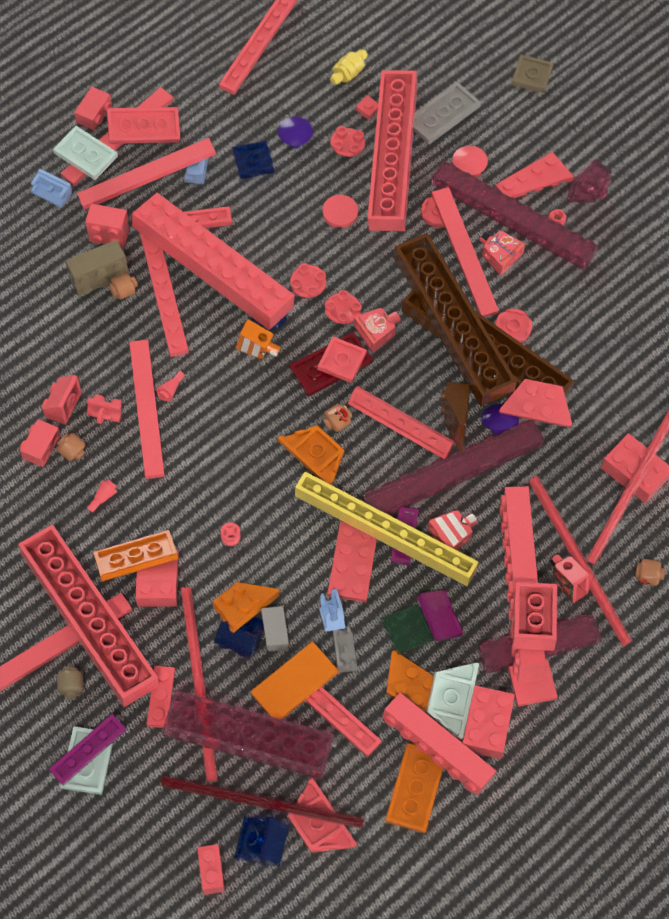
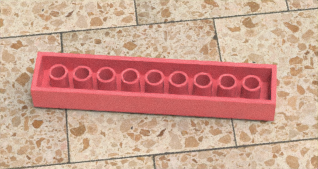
(392, 151)
(213, 261)
(521, 567)
(88, 616)

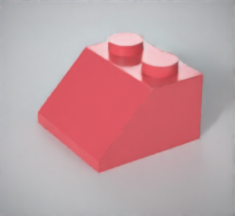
(62, 399)

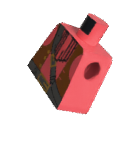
(570, 577)

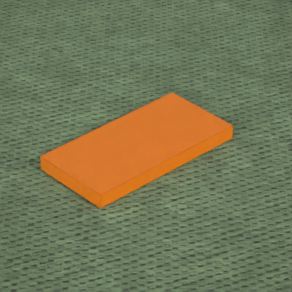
(135, 555)
(294, 682)
(414, 790)

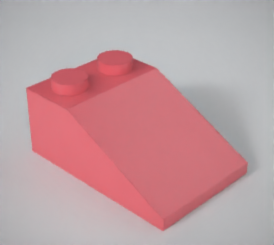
(158, 585)

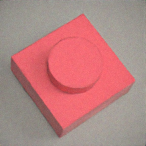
(367, 107)

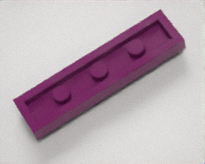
(87, 750)

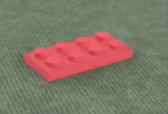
(143, 125)
(352, 563)

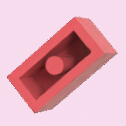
(93, 108)
(40, 442)
(210, 869)

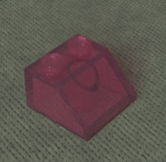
(590, 183)

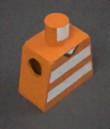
(256, 341)

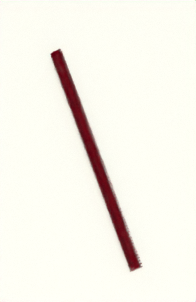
(262, 802)

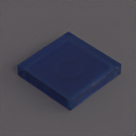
(253, 159)

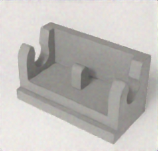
(275, 628)
(344, 650)

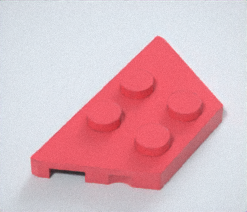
(539, 403)
(316, 833)

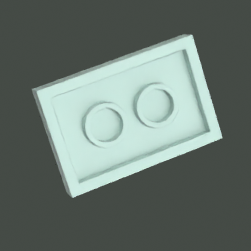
(85, 152)
(92, 777)

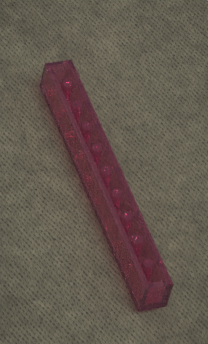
(515, 215)
(456, 468)

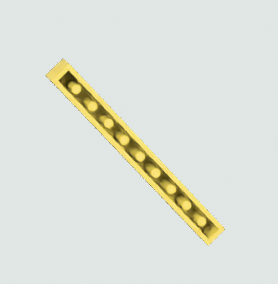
(386, 529)

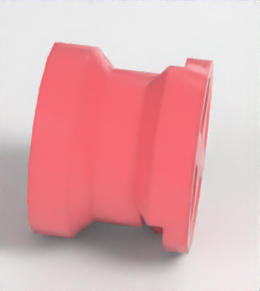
(228, 530)

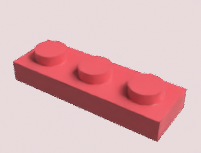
(161, 697)

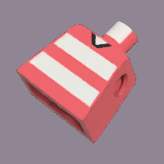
(452, 529)

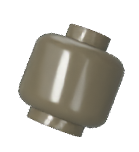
(70, 682)

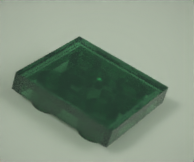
(407, 629)

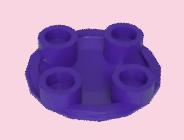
(295, 131)
(496, 421)

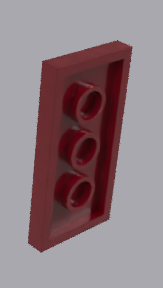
(315, 380)

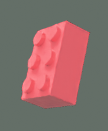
(623, 462)
(535, 616)
(488, 721)

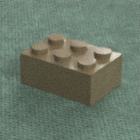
(96, 267)

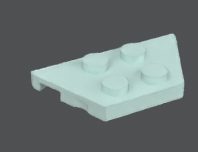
(452, 698)

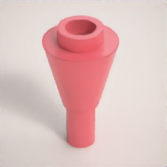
(167, 390)
(104, 492)

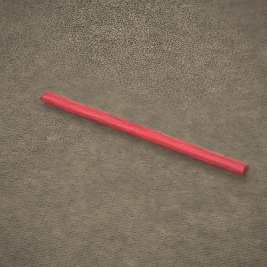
(628, 492)
(577, 556)
(197, 672)

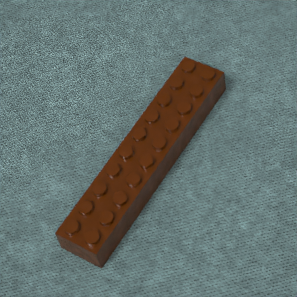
(454, 319)
(519, 358)

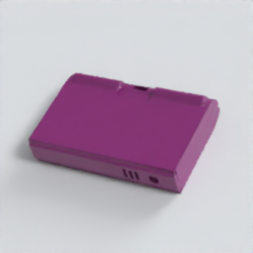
(440, 615)

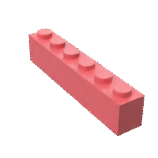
(438, 744)

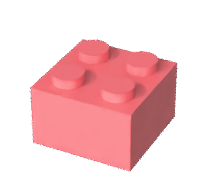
(107, 224)

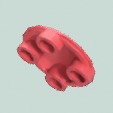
(347, 141)
(470, 160)
(308, 281)
(342, 307)

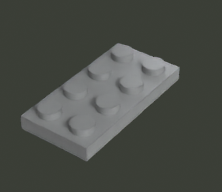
(444, 112)

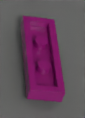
(409, 517)

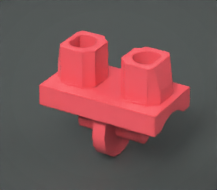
(104, 410)

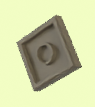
(532, 74)

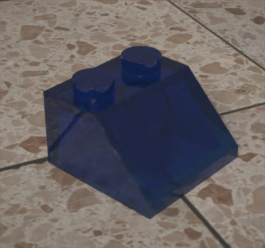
(244, 640)
(262, 841)

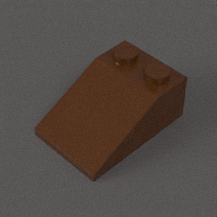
(456, 411)

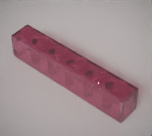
(570, 637)

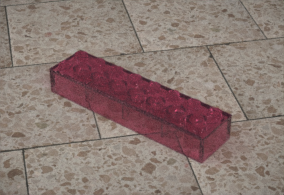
(248, 734)

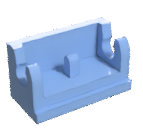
(196, 172)
(51, 188)
(332, 612)

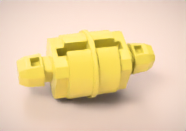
(348, 67)

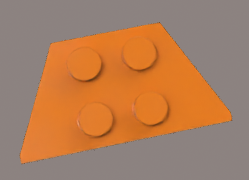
(315, 451)
(243, 602)
(409, 680)

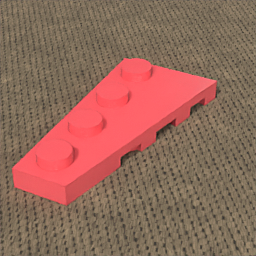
(536, 176)

